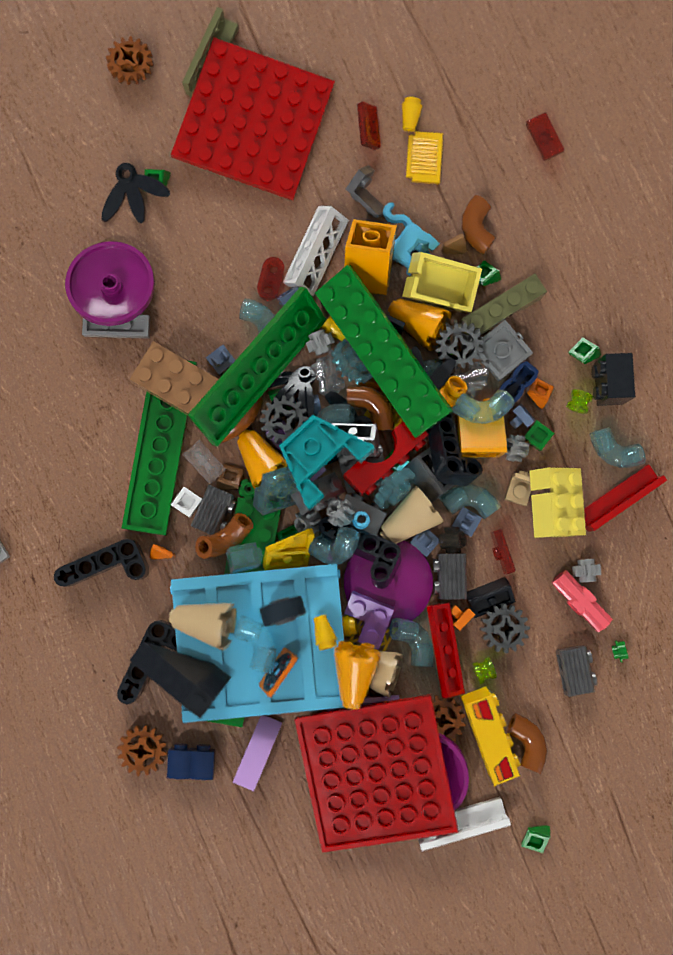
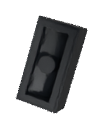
(494, 593)

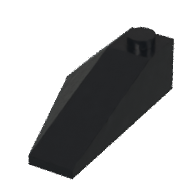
(185, 678)

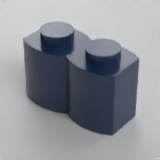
(520, 380)
(191, 762)

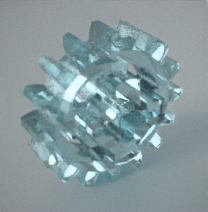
(350, 363)
(395, 488)

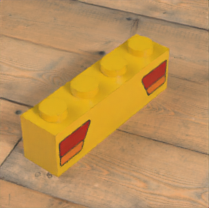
(490, 735)

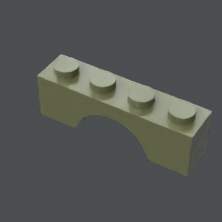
(505, 305)

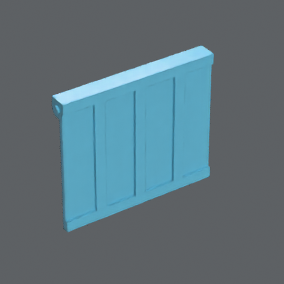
(313, 678)

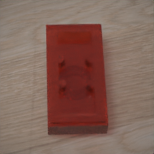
(368, 125)
(545, 136)
(502, 552)

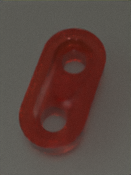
(270, 279)

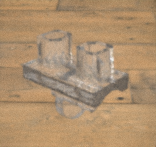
(327, 374)
(474, 378)
(204, 462)

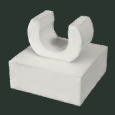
(186, 502)

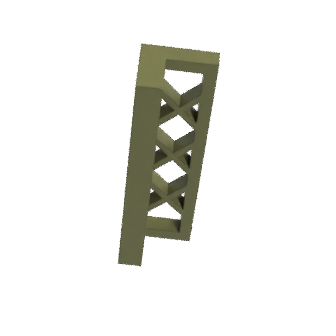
(218, 28)

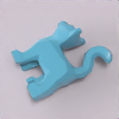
(410, 239)

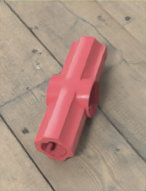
(581, 601)

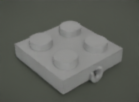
(503, 350)

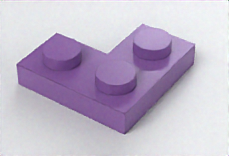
(373, 613)

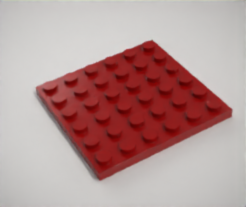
(252, 119)
(376, 773)

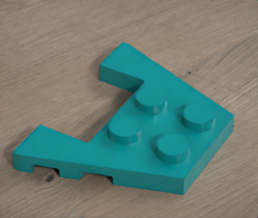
(313, 448)

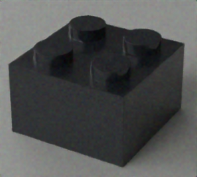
(614, 379)

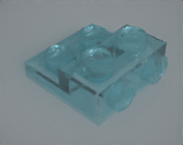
(275, 491)

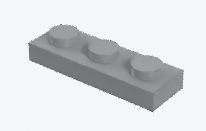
(135, 328)

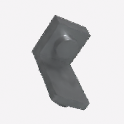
(360, 194)

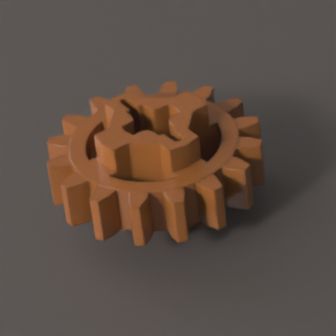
(134, 53)
(452, 722)
(132, 749)

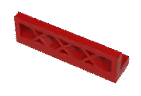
(621, 497)
(445, 650)

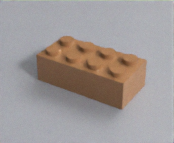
(172, 378)

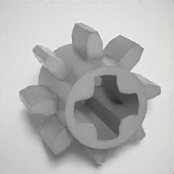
(320, 342)
(516, 448)
(340, 512)
(307, 521)
(586, 570)

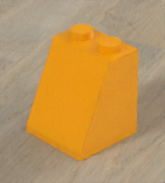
(371, 253)
(480, 439)

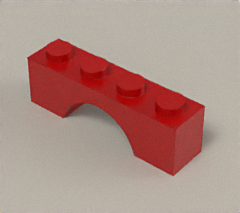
(365, 475)

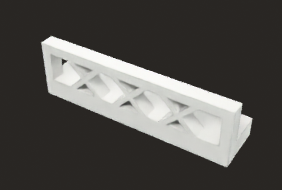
(312, 243)
(471, 822)

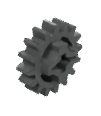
(469, 342)
(276, 423)
(505, 638)

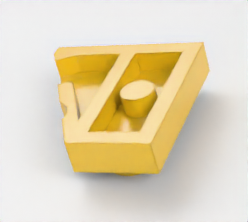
(289, 552)

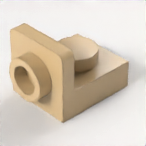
(519, 488)

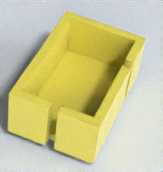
(442, 282)
(562, 509)

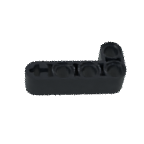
(446, 455)
(377, 555)
(99, 565)
(166, 640)

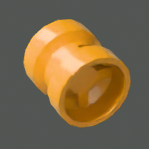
(453, 389)

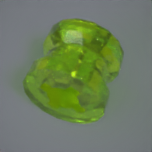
(579, 401)
(484, 670)

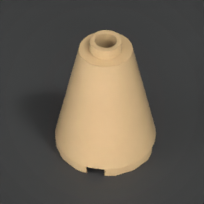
(410, 518)
(206, 622)
(386, 673)

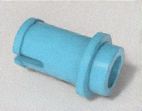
(361, 525)

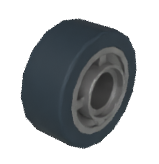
(282, 611)

